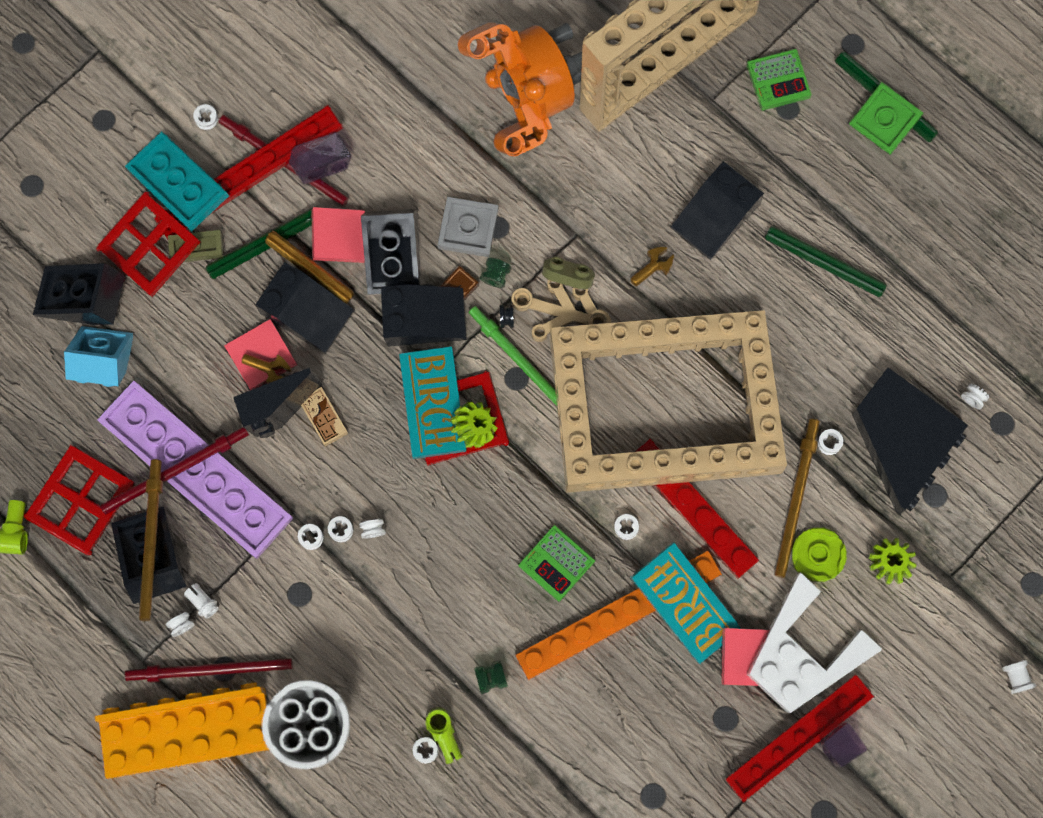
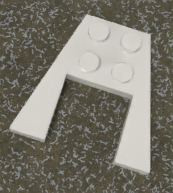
(789, 671)

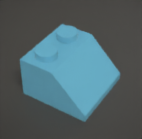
(98, 356)

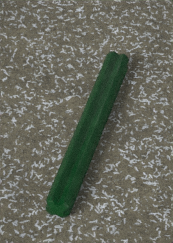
(870, 83)
(258, 245)
(826, 261)

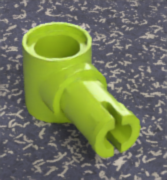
(12, 534)
(444, 735)

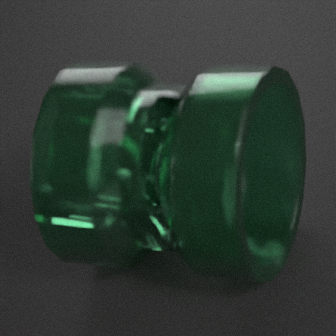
(497, 676)

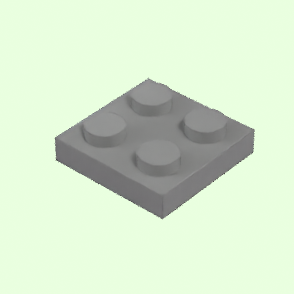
(468, 227)

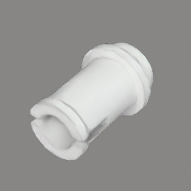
(201, 601)

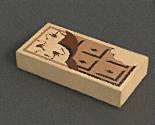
(324, 417)

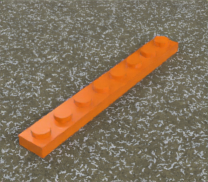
(599, 625)

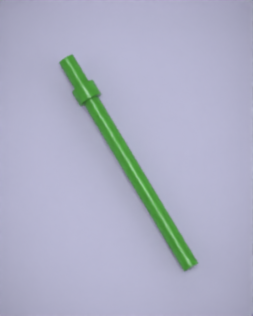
(491, 330)

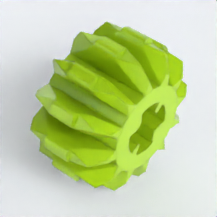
(473, 424)
(896, 571)

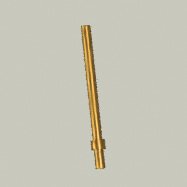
(808, 448)
(153, 488)

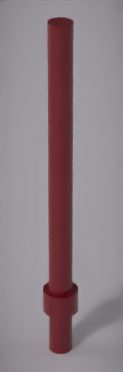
(244, 133)
(222, 443)
(155, 673)

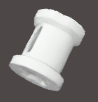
(1019, 677)

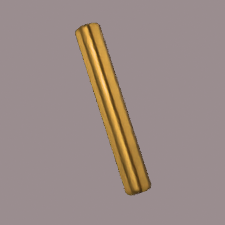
(309, 267)

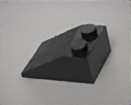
(717, 210)
(390, 248)
(80, 293)
(304, 308)
(422, 314)
(275, 403)
(129, 542)

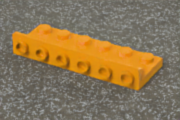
(182, 731)

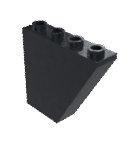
(906, 437)

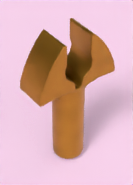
(653, 266)
(267, 367)

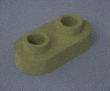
(568, 273)

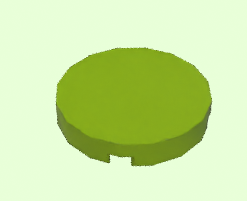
(818, 554)

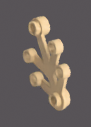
(564, 314)

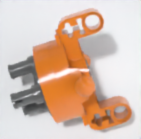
(531, 75)

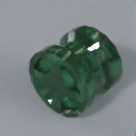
(495, 272)

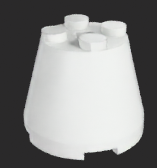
(291, 713)

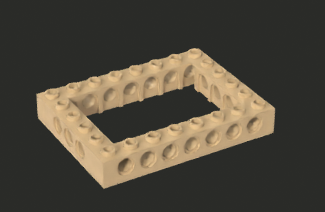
(602, 73)
(587, 472)

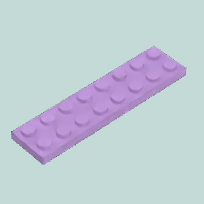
(211, 484)

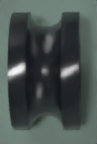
(506, 316)

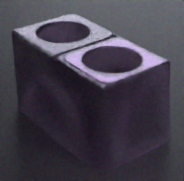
(320, 158)
(842, 745)

